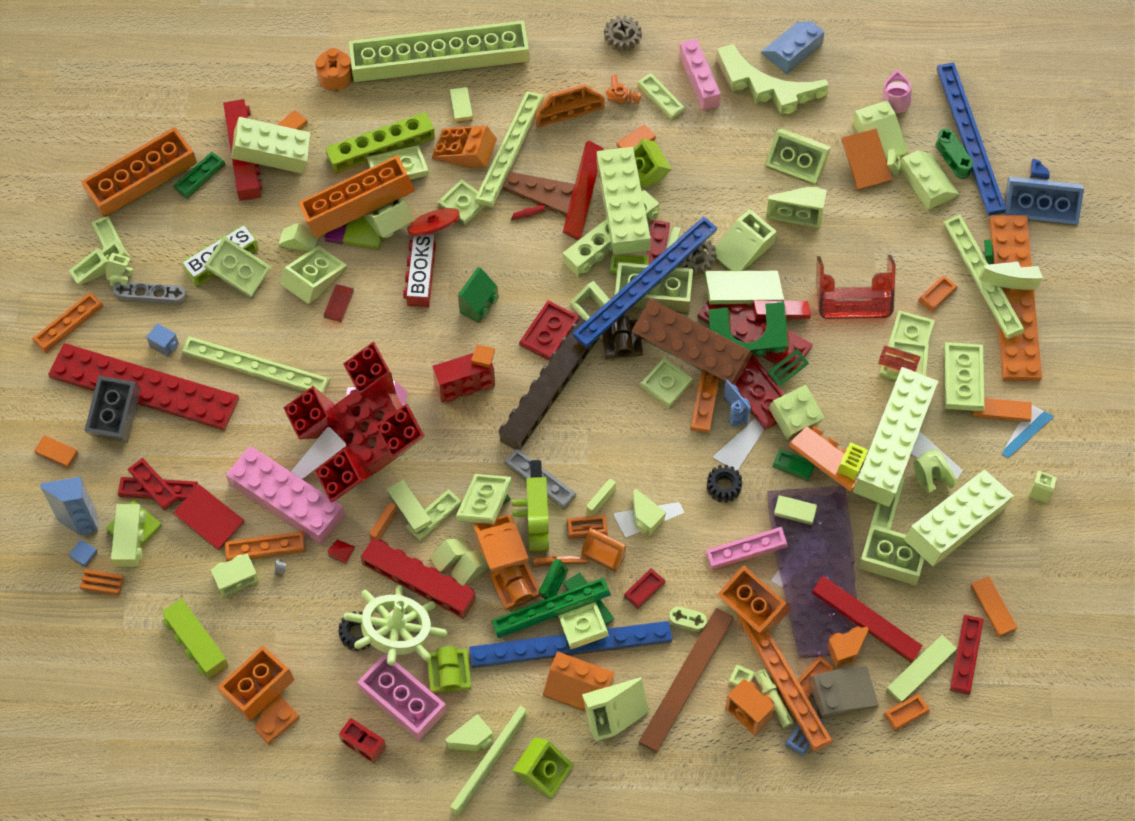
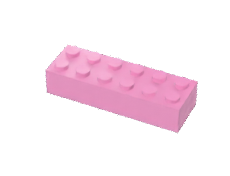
(285, 495)

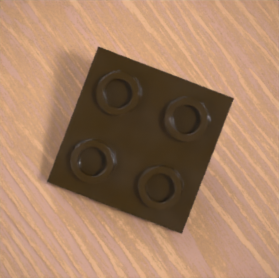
(621, 341)

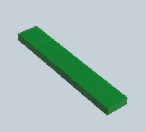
(551, 607)

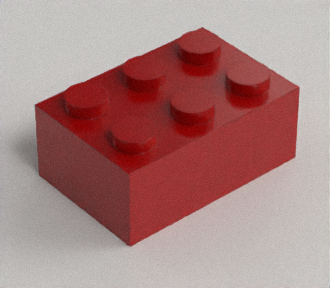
(461, 378)

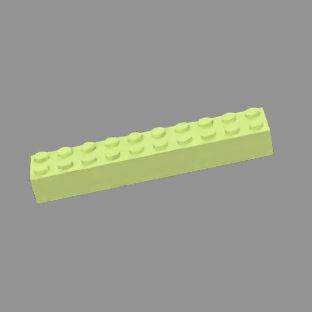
(439, 51)

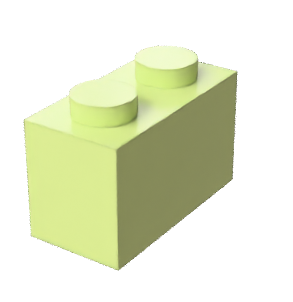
(234, 574)

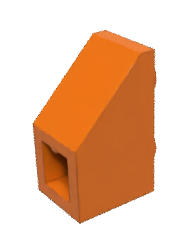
(846, 647)

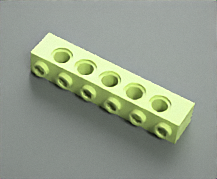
(600, 235)

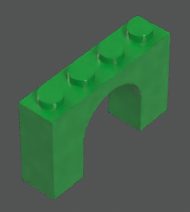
(774, 338)

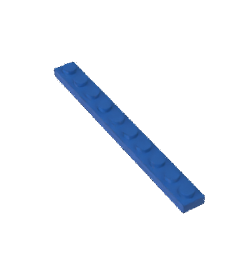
(971, 139)
(644, 282)
(548, 646)

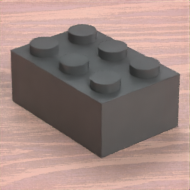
(112, 409)

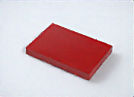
(548, 330)
(208, 517)

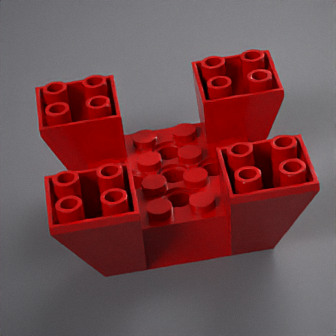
(367, 420)

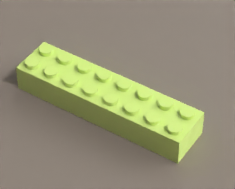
(895, 437)

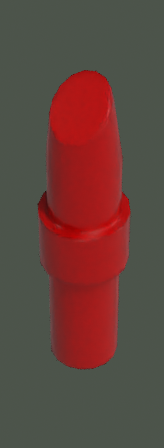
(528, 212)

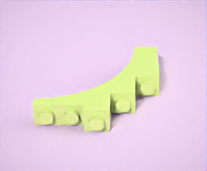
(762, 87)

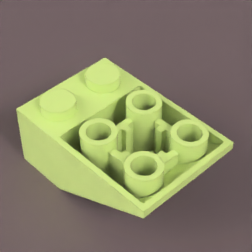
(745, 242)
(615, 708)

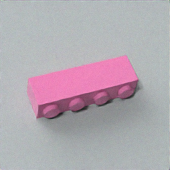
(699, 74)

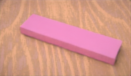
(746, 548)

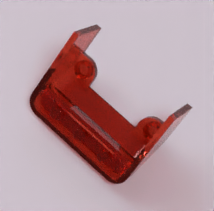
(856, 301)

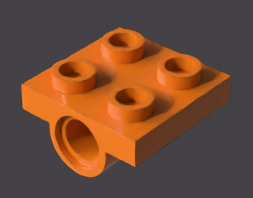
(515, 585)

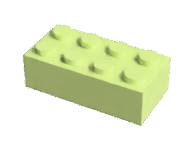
(270, 145)
(671, 292)

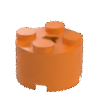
(334, 69)

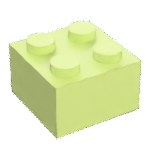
(796, 412)

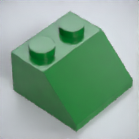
(477, 296)

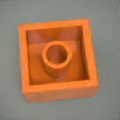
(750, 706)

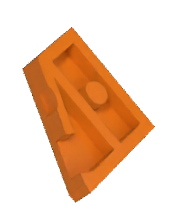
(275, 719)

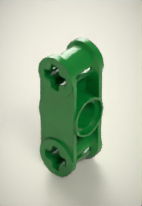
(954, 153)

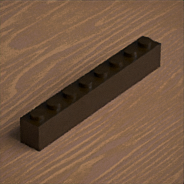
(544, 390)

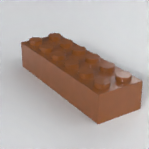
(691, 342)

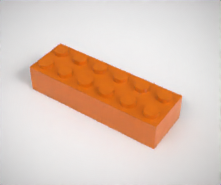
(139, 172)
(356, 196)

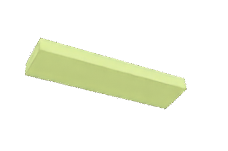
(921, 669)

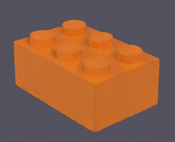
(256, 683)

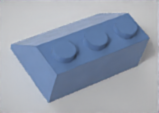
(794, 45)

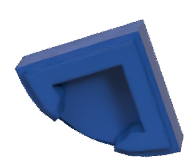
(1039, 170)

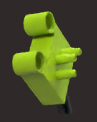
(537, 508)

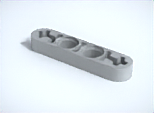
(150, 290)

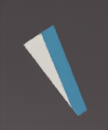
(1026, 430)

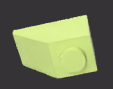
(646, 513)
(471, 736)

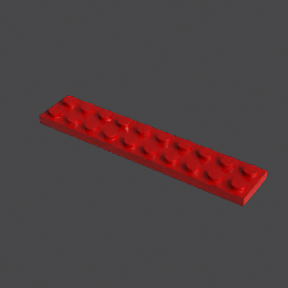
(158, 389)

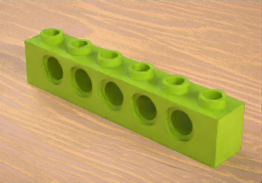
(370, 140)

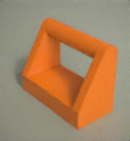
(603, 550)

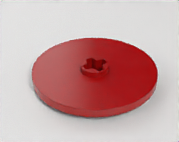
(433, 221)

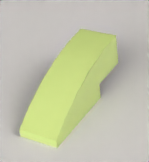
(95, 263)
(1011, 276)
(883, 514)

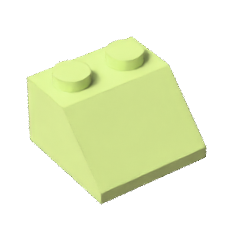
(390, 218)

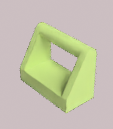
(595, 293)

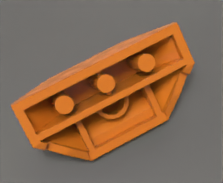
(569, 104)

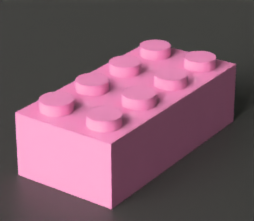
(402, 697)

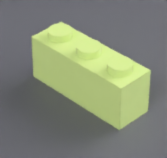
(128, 535)

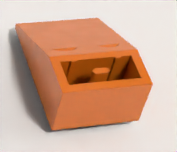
(465, 146)
(500, 543)

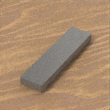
(556, 490)

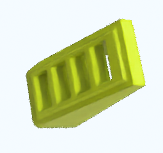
(847, 469)

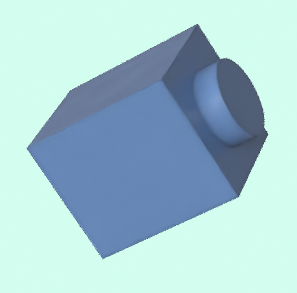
(162, 340)

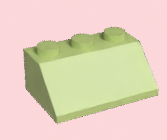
(797, 155)
(927, 179)

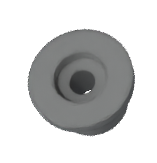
(279, 567)

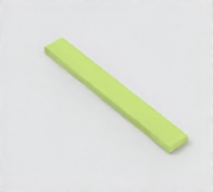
(509, 149)
(975, 261)
(253, 365)

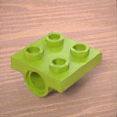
(449, 670)

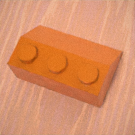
(754, 600)
(574, 677)

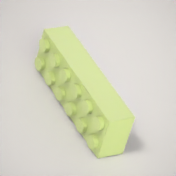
(623, 201)
(958, 517)

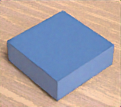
(83, 553)

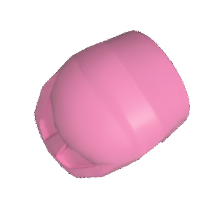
(898, 93)

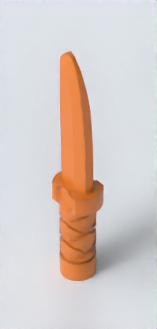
(565, 559)

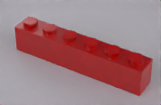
(244, 172)
(418, 578)

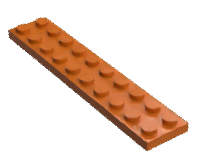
(1021, 353)

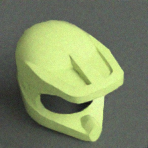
(933, 465)

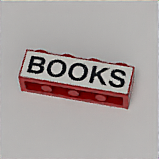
(420, 270)

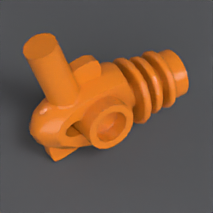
(619, 93)

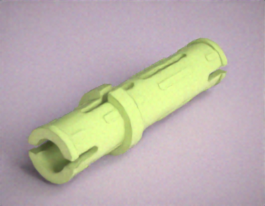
(769, 689)

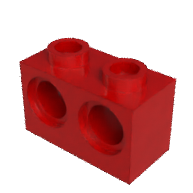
(362, 740)

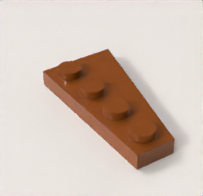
(541, 191)

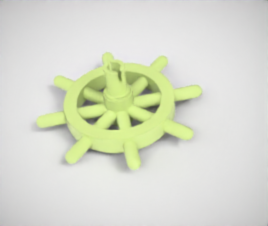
(395, 625)

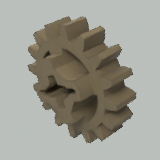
(622, 33)
(699, 259)

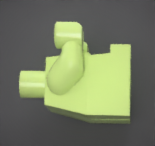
(115, 269)

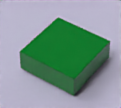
(989, 251)

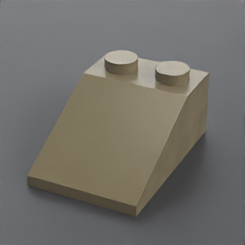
(842, 691)

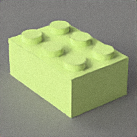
(891, 556)

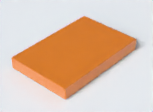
(866, 159)

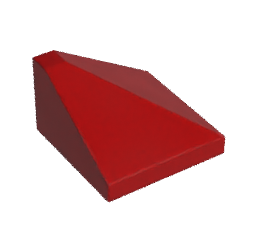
(340, 551)

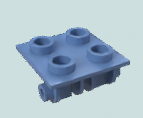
(739, 407)

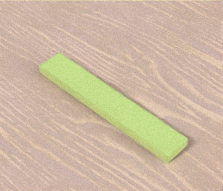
(488, 761)

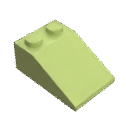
(885, 120)
(797, 206)
(312, 274)

